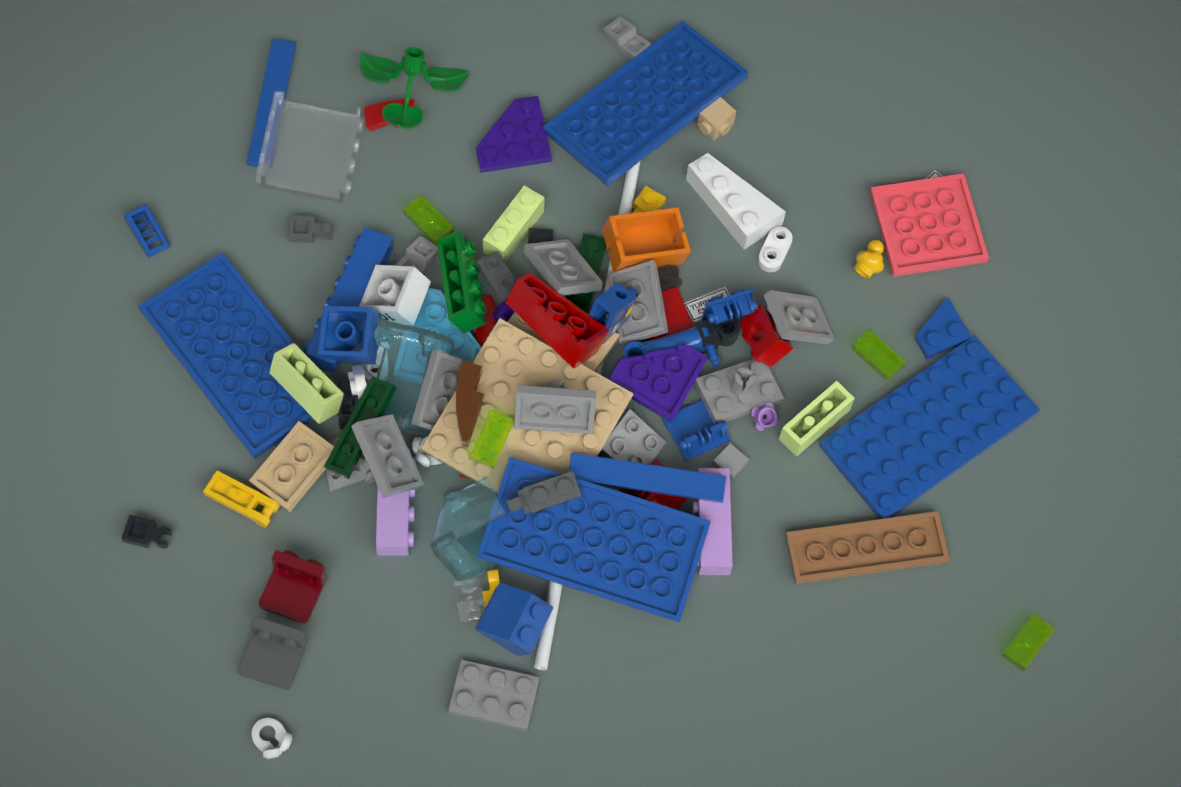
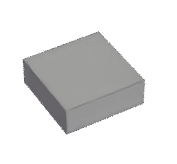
(731, 459)

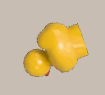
(870, 260)

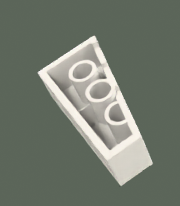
(734, 202)

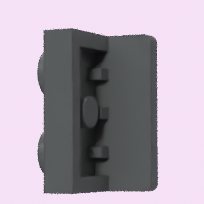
(497, 275)

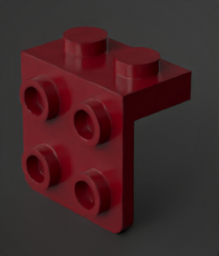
(293, 586)

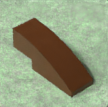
(468, 399)

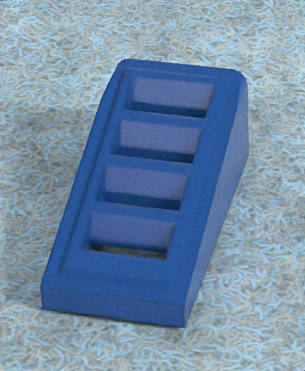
(138, 213)

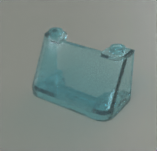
(405, 366)

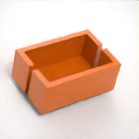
(646, 237)

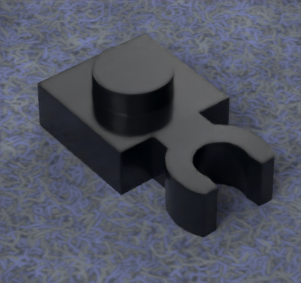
(347, 401)
(142, 531)

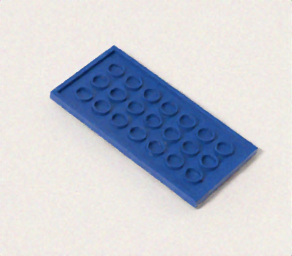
(645, 102)
(227, 349)
(928, 428)
(599, 543)

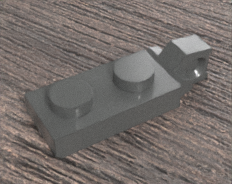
(546, 494)

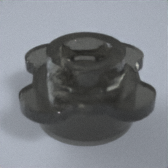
(673, 272)

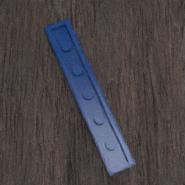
(275, 79)
(648, 478)

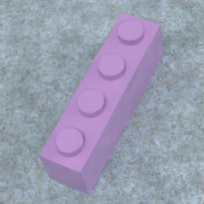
(394, 523)
(717, 548)

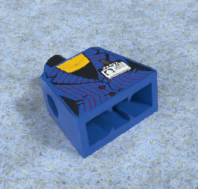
(616, 301)

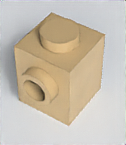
(716, 119)

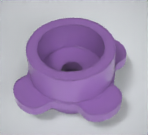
(771, 416)

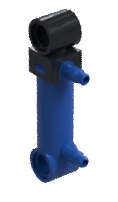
(702, 337)

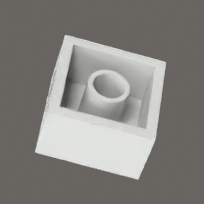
(396, 293)

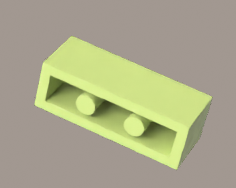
(514, 223)
(306, 383)
(816, 418)

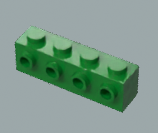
(461, 282)

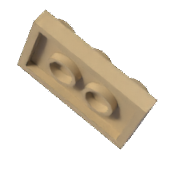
(293, 466)

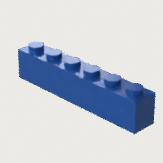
(369, 250)

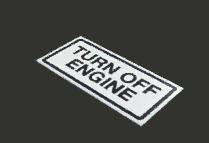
(696, 306)

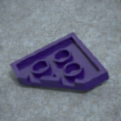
(515, 138)
(660, 378)

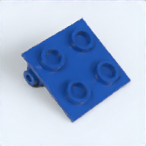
(722, 309)
(695, 431)

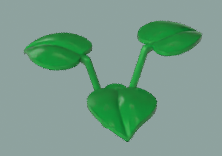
(381, 70)

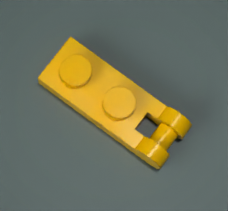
(240, 498)

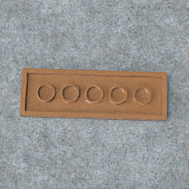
(867, 547)

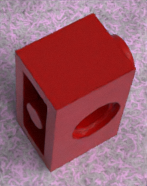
(761, 335)

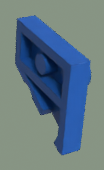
(942, 331)

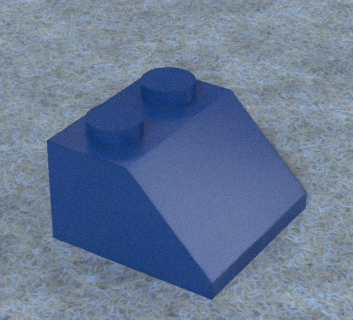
(349, 334)
(514, 619)

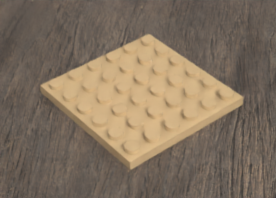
(516, 359)

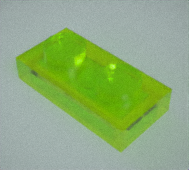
(428, 219)
(878, 355)
(492, 439)
(1028, 642)

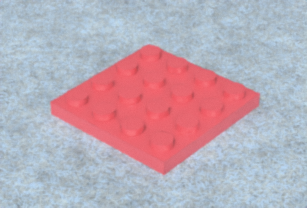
(928, 225)

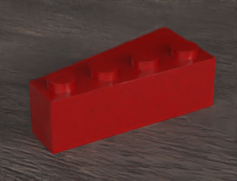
(557, 320)

